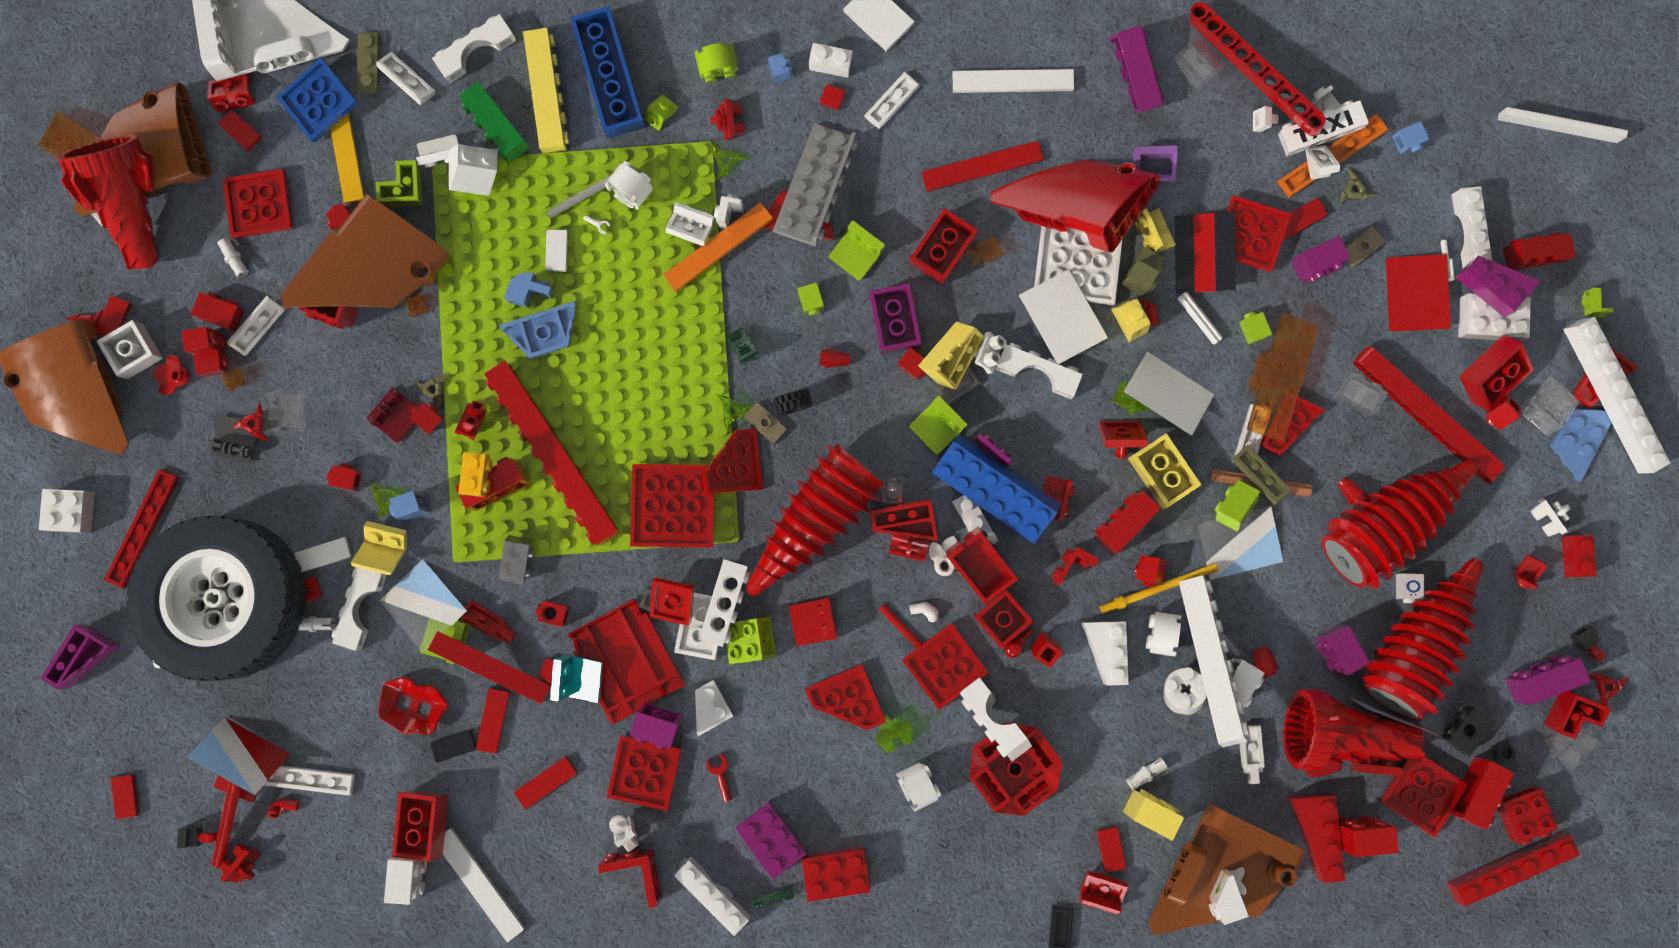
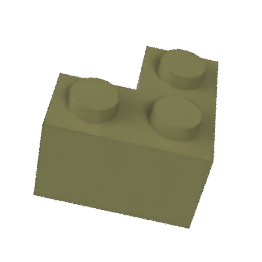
(1144, 272)

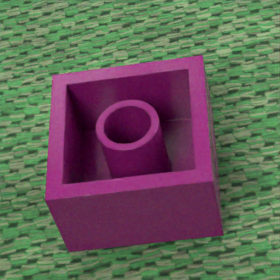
(1321, 260)
(1341, 650)
(656, 726)

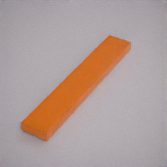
(1340, 149)
(718, 247)

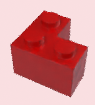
(207, 350)
(1572, 710)

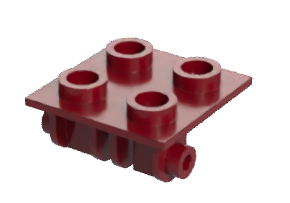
(392, 415)

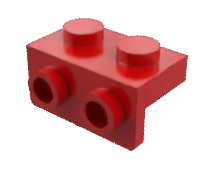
(1103, 892)

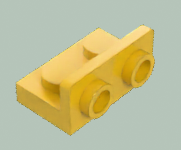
(475, 474)

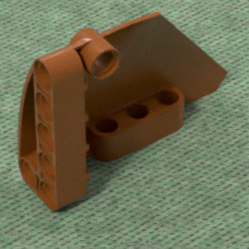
(167, 131)
(66, 385)
(1219, 844)

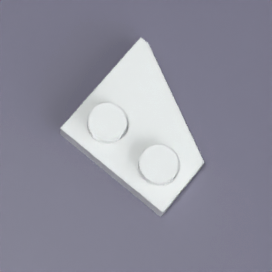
(710, 707)

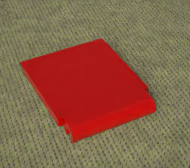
(633, 659)

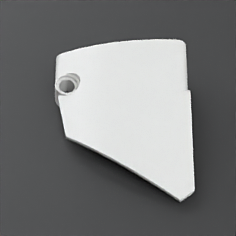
(260, 36)

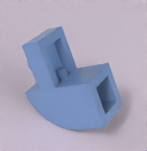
(521, 289)

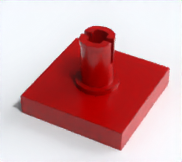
(1122, 435)
(671, 601)

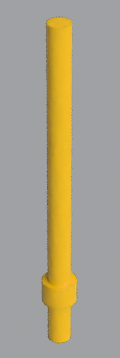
(1121, 602)

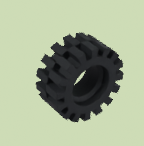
(793, 402)

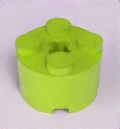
(717, 61)

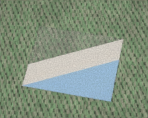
(1243, 551)
(422, 605)

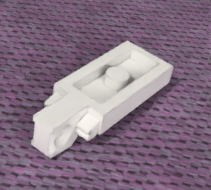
(1252, 754)

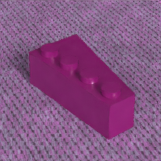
(1137, 68)

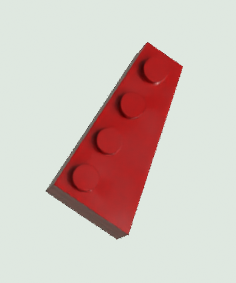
(1321, 833)

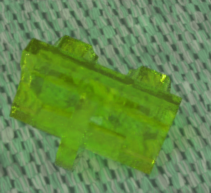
(1126, 401)
(901, 730)

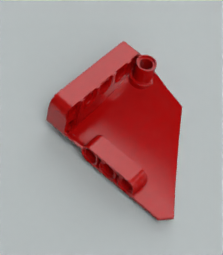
(1082, 196)

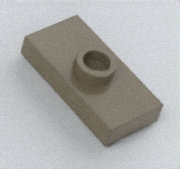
(1364, 246)
(765, 423)

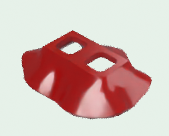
(409, 720)

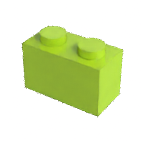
(1237, 505)

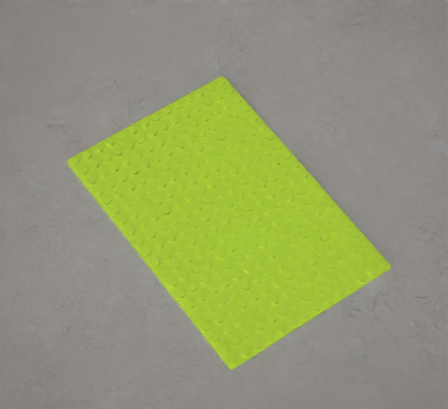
(639, 353)

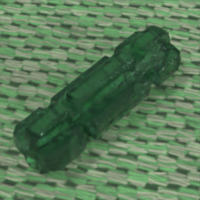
(773, 897)

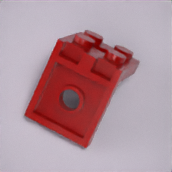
(635, 858)

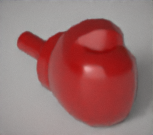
(1014, 647)

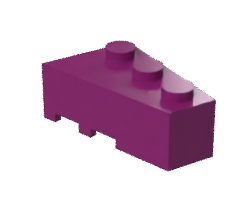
(1497, 284)
(78, 656)

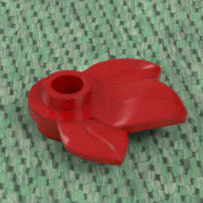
(171, 375)

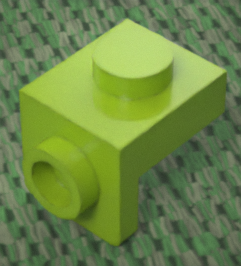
(660, 111)
(1593, 304)

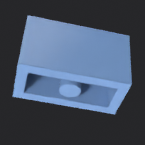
(408, 505)

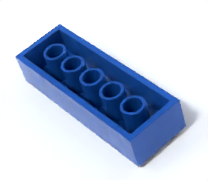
(607, 72)
(996, 488)

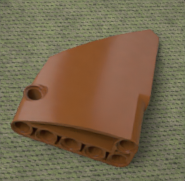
(367, 262)

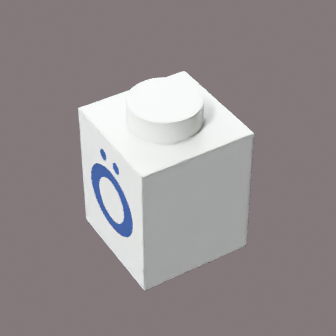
(1409, 587)

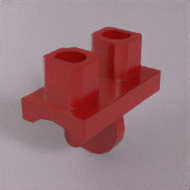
(725, 121)
(471, 420)
(909, 547)
(241, 867)

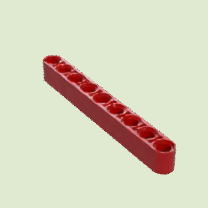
(1260, 77)
(1428, 413)

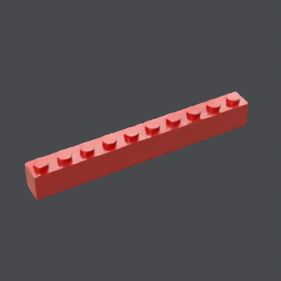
(552, 453)

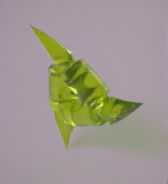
(719, 155)
(728, 417)
(378, 493)

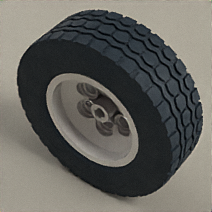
(171, 586)

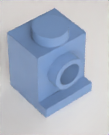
(780, 68)

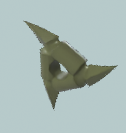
(1354, 181)
(426, 388)

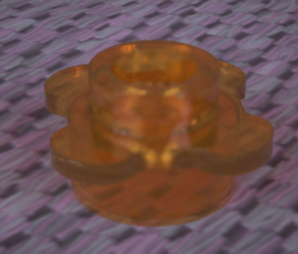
(411, 302)
(228, 379)

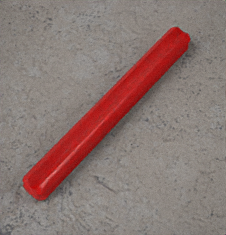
(226, 824)

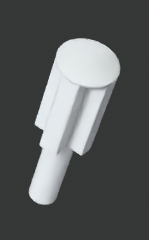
(1444, 247)

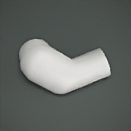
(925, 608)

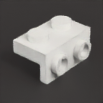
(435, 150)
(724, 211)
(690, 224)

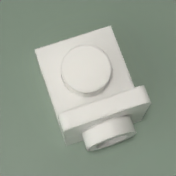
(1324, 99)

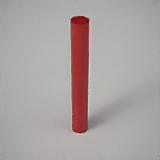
(900, 626)

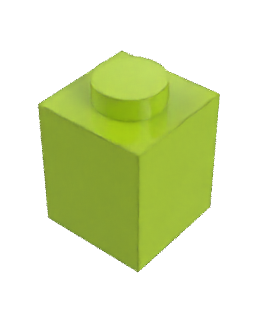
(810, 299)
(1255, 327)

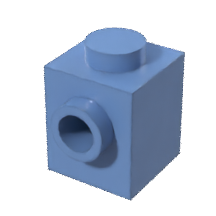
(1411, 138)

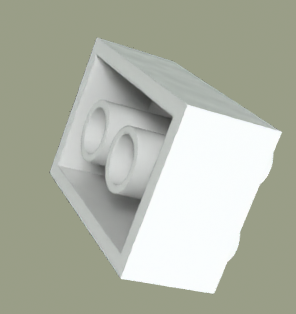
(1481, 321)

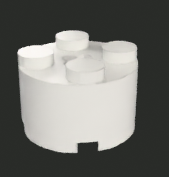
(629, 185)
(1164, 633)
(1188, 680)
(917, 786)

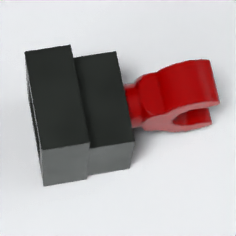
(1586, 639)
(192, 837)

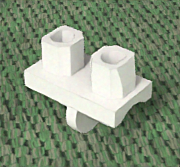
(988, 353)
(1555, 525)
(624, 832)

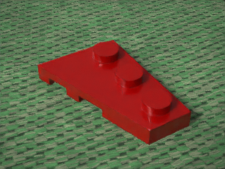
(1585, 391)
(1302, 418)

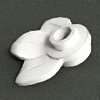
(938, 555)

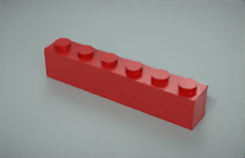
(1513, 868)

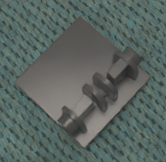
(232, 443)

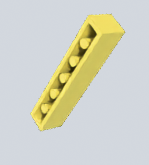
(545, 91)

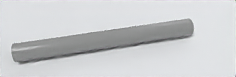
(577, 198)

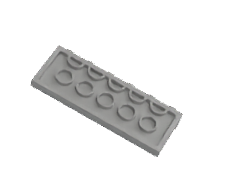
(815, 185)

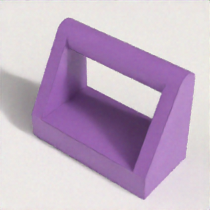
(1157, 152)

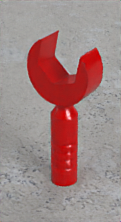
(721, 778)

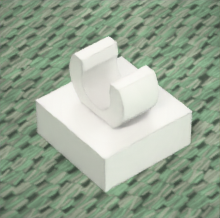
(1263, 119)

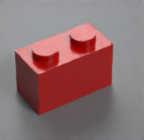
(216, 311)
(1579, 556)

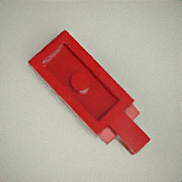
(487, 622)

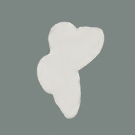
(1238, 875)

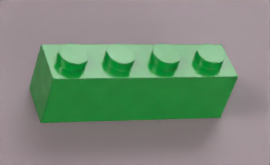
(494, 122)

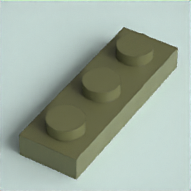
(367, 57)
(1261, 474)

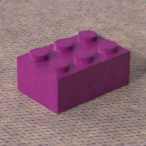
(895, 319)
(1547, 679)
(771, 839)

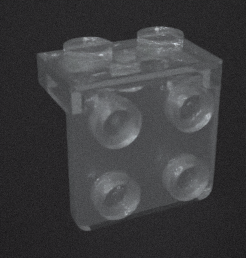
(1549, 406)

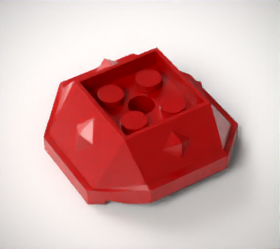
(1019, 791)

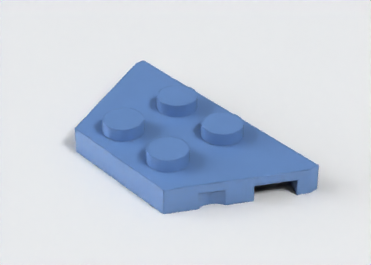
(543, 331)
(1580, 440)

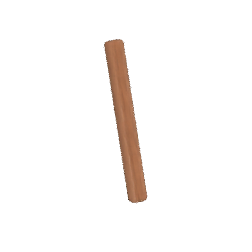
(1232, 477)

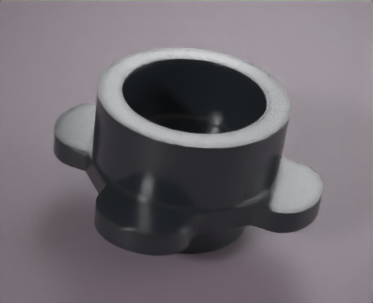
(1507, 756)

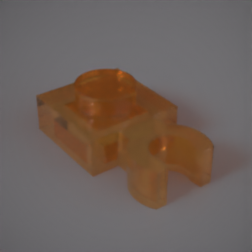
(986, 250)

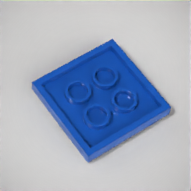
(317, 100)

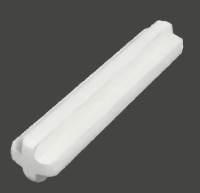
(1200, 318)

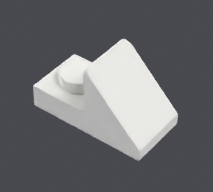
(1321, 162)

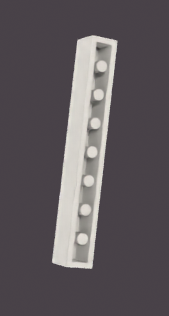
(1616, 395)
(1213, 661)

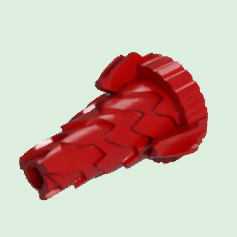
(112, 181)
(1324, 733)

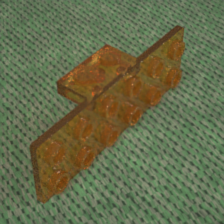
(1280, 377)

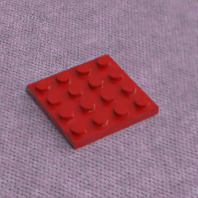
(670, 507)

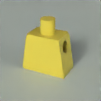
(1132, 319)

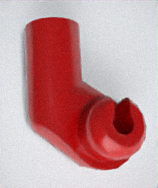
(1151, 310)
(281, 805)

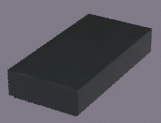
(453, 746)
(1060, 927)

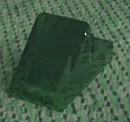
(741, 345)

